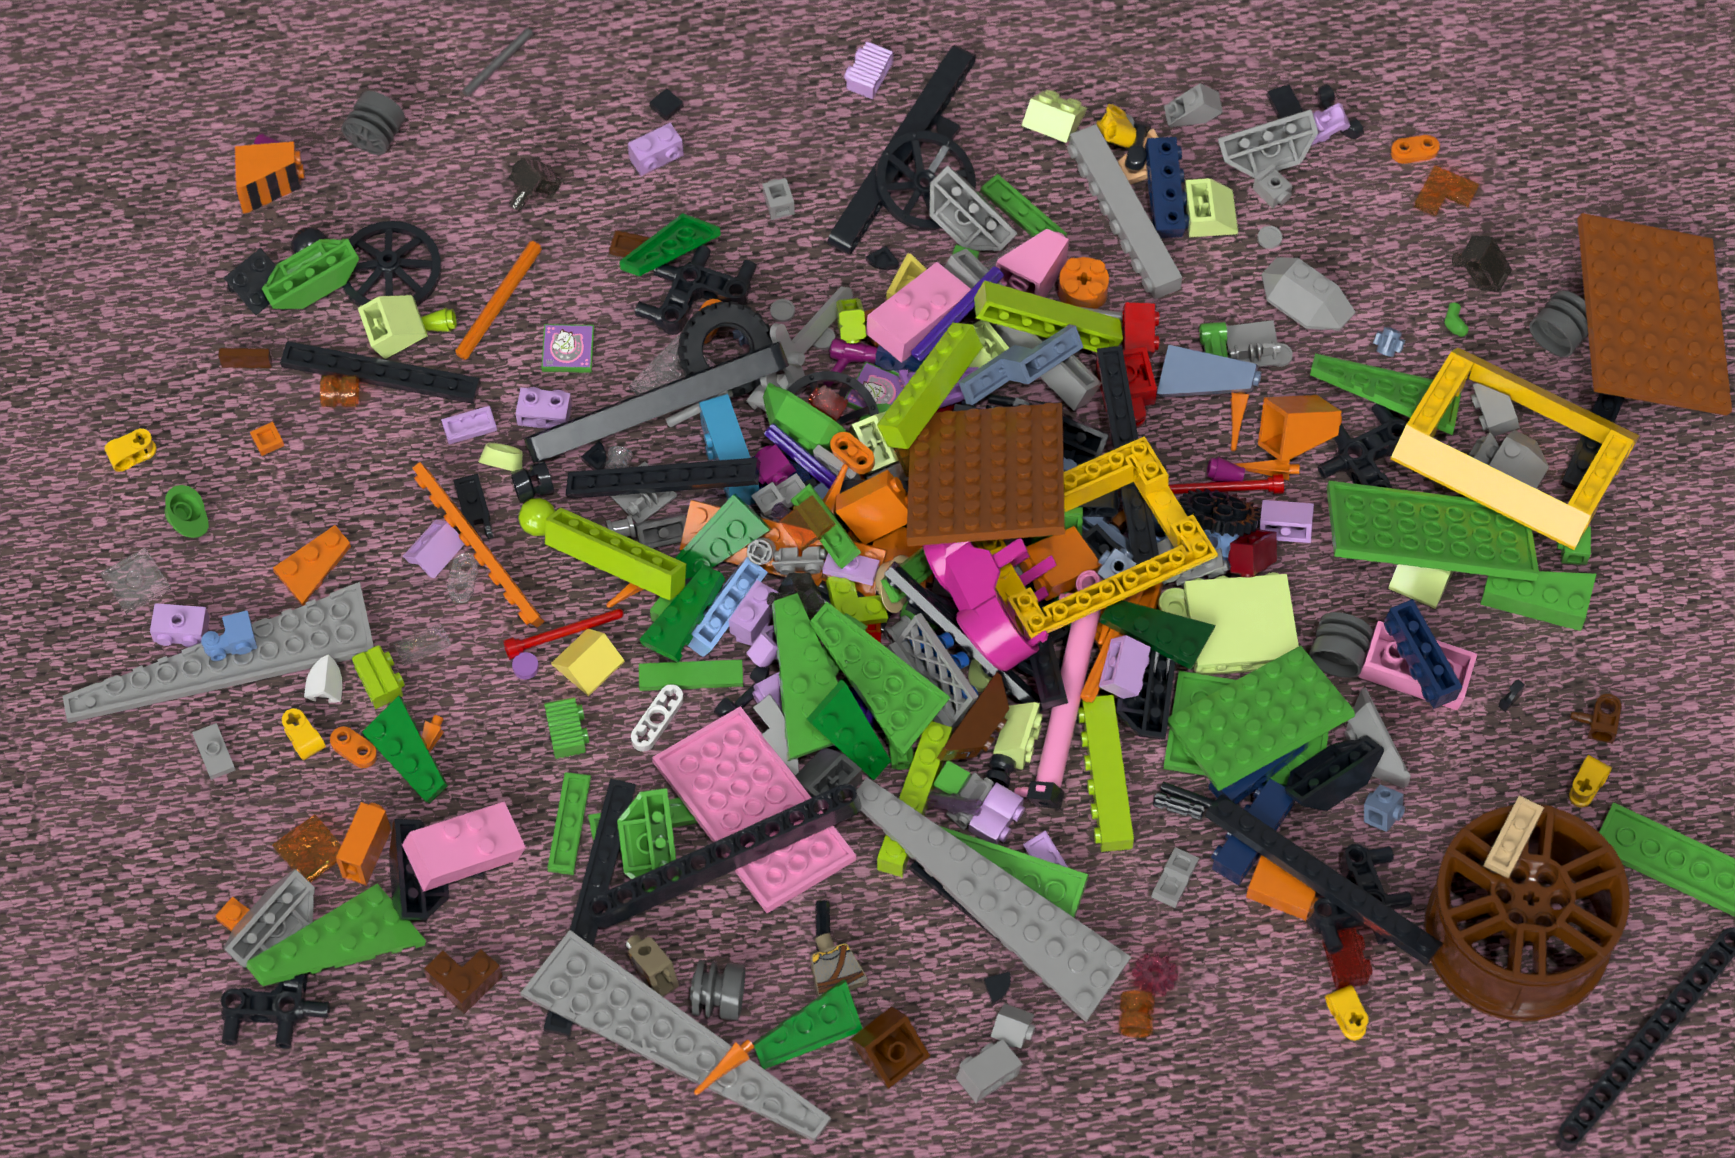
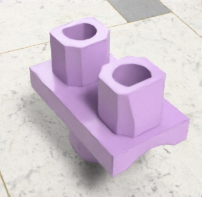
(1330, 122)

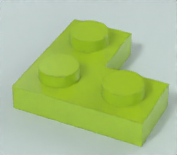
(845, 599)

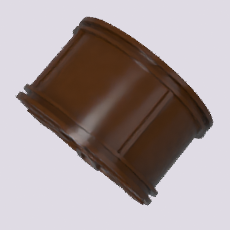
(1555, 852)

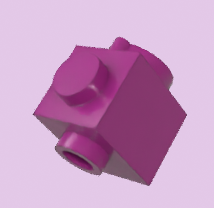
(773, 465)

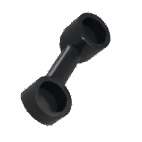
(1325, 97)
(1137, 154)
(726, 705)

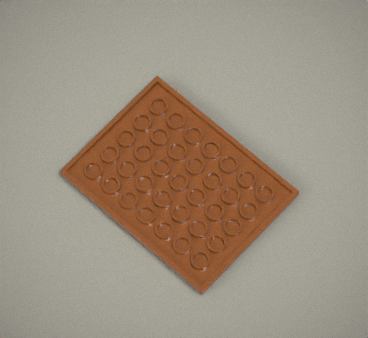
(1653, 315)
(987, 475)

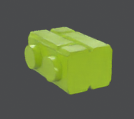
(851, 320)
(377, 676)

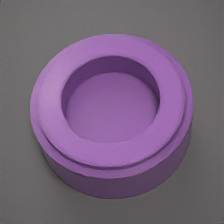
(525, 665)

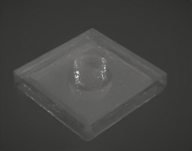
(135, 581)

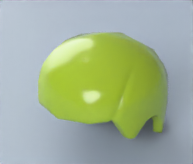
(533, 516)

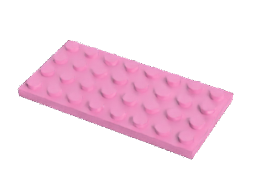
(737, 779)

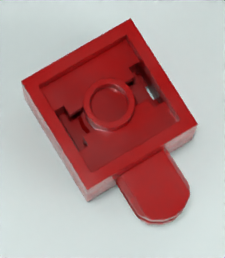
(1140, 379)

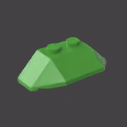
(310, 274)
(800, 419)
(646, 834)

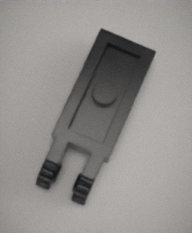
(473, 502)

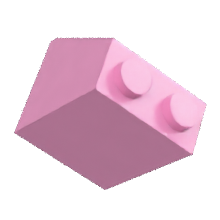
(1035, 264)

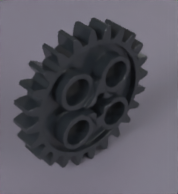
(1221, 512)

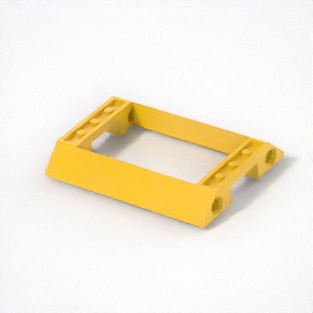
(1082, 484)
(1494, 488)

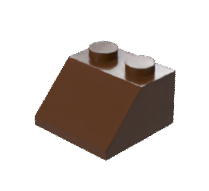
(890, 1046)

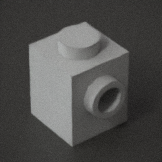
(1013, 1026)

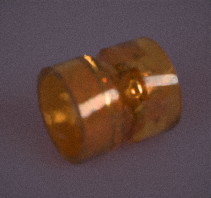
(339, 391)
(1136, 1015)

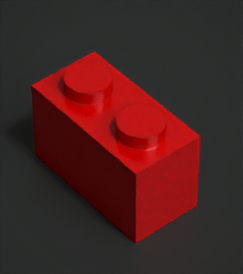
(1139, 326)

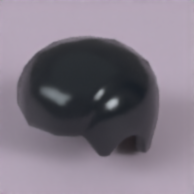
(305, 237)

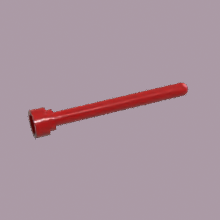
(1272, 484)
(516, 646)

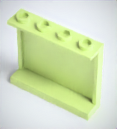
(1250, 619)

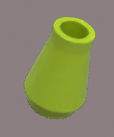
(441, 320)

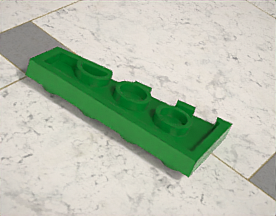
(848, 729)
(402, 745)
(812, 1027)

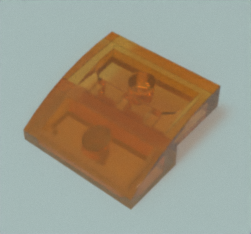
(309, 848)

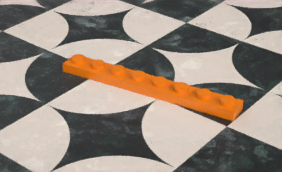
(483, 554)

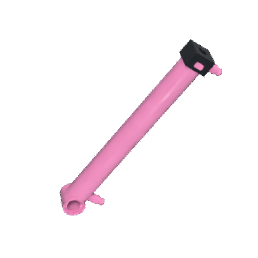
(1046, 789)

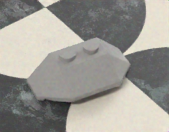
(1276, 142)
(967, 213)
(1306, 295)
(1521, 459)
(1369, 723)
(274, 917)

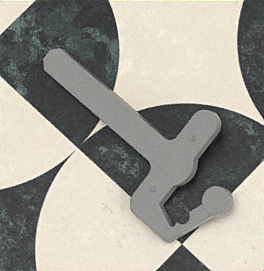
(804, 339)

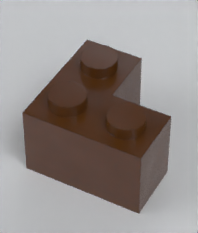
(463, 984)

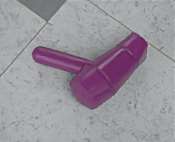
(847, 353)

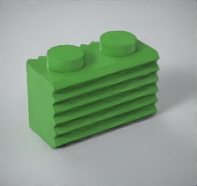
(565, 727)

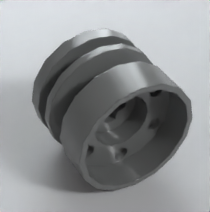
(373, 122)
(1561, 324)
(1341, 644)
(718, 989)

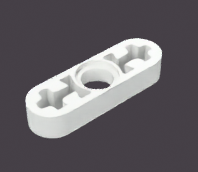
(641, 728)

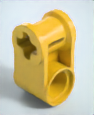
(1116, 127)
(128, 451)
(303, 736)
(1590, 779)
(1346, 1008)

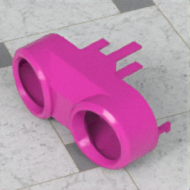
(971, 579)

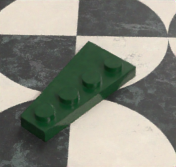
(1164, 632)

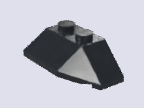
(1080, 439)
(1149, 711)
(1334, 773)
(406, 890)

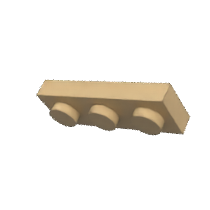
(1513, 836)

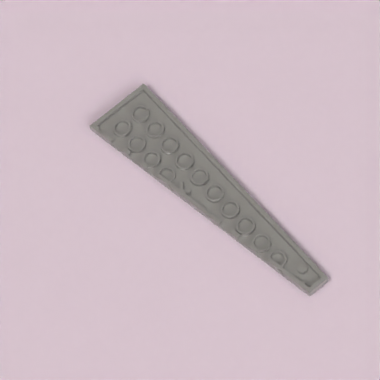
(284, 646)
(1046, 938)
(618, 1006)

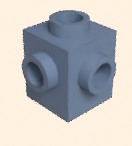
(1108, 560)
(1383, 808)

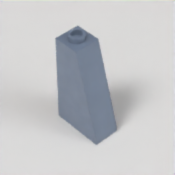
(1201, 373)

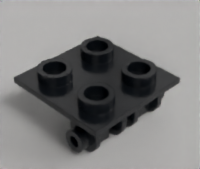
(249, 280)

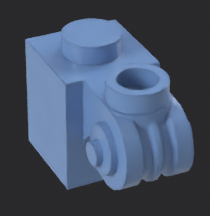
(236, 639)

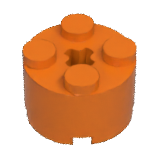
(1083, 283)

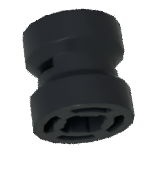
(1001, 769)

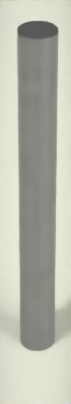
(497, 62)

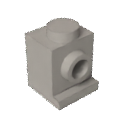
(1272, 187)
(778, 198)

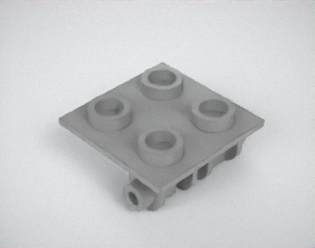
(1254, 343)
(643, 505)

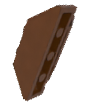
(979, 723)

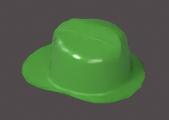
(186, 511)

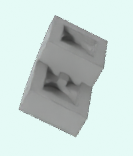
(783, 493)
(1175, 877)

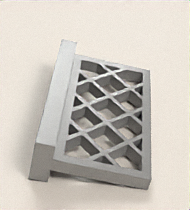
(924, 663)

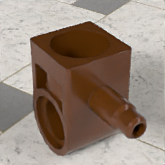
(1602, 725)

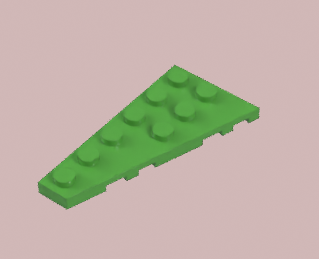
(803, 675)
(340, 938)

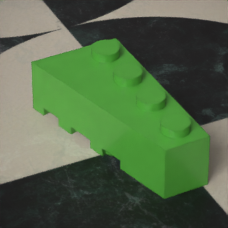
(1553, 598)

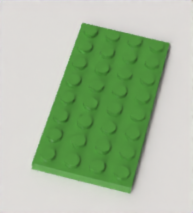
(1428, 532)

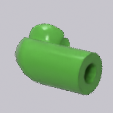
(1454, 322)

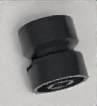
(523, 484)

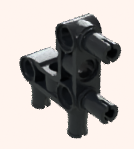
(707, 285)
(1368, 448)
(1365, 876)
(267, 1008)

